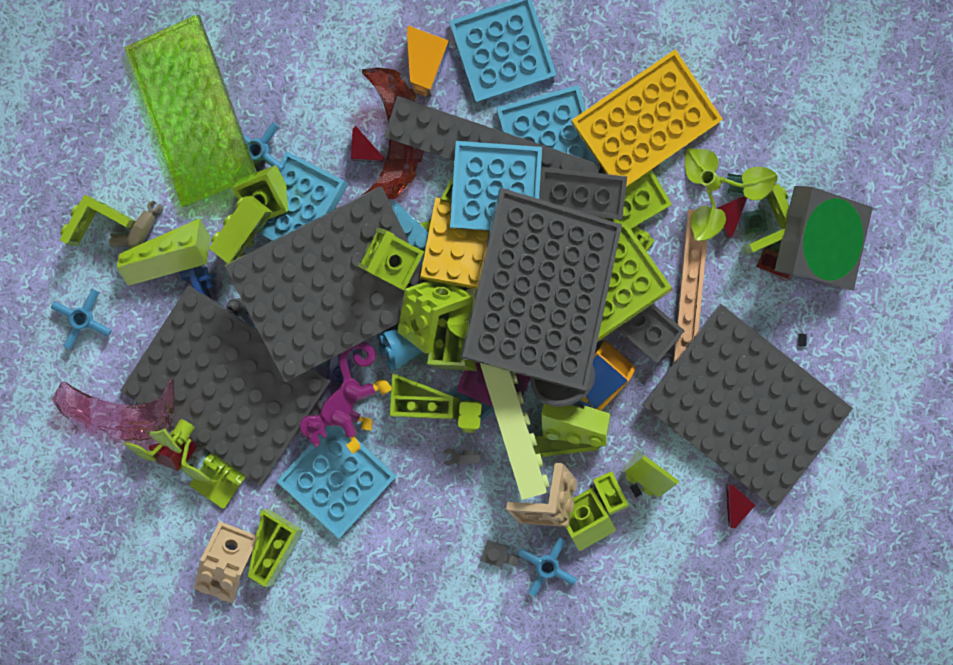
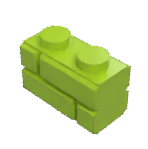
(469, 415)

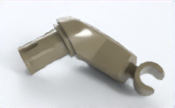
(139, 230)

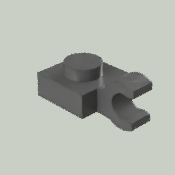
(468, 457)
(496, 554)

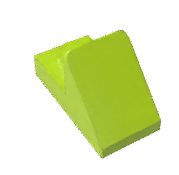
(610, 493)

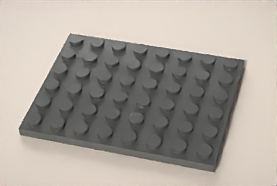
(541, 290)
(312, 294)
(224, 385)
(747, 406)

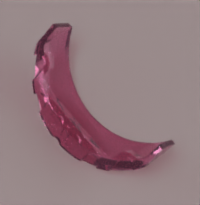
(117, 420)

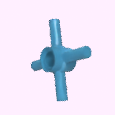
(265, 148)
(89, 322)
(538, 561)

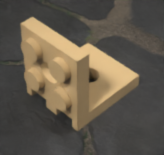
(559, 505)
(222, 568)

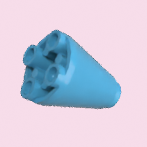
(396, 348)

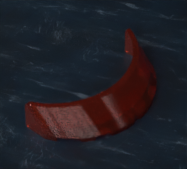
(401, 158)

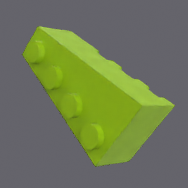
(166, 254)

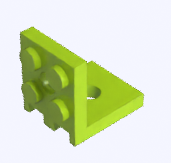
(780, 208)
(82, 216)
(378, 255)
(422, 309)

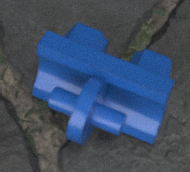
(200, 279)

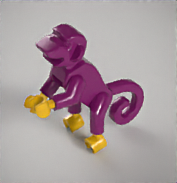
(338, 406)

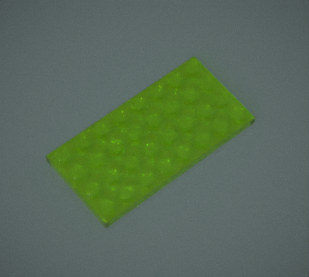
(190, 111)

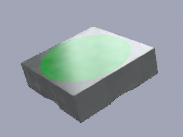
(824, 238)

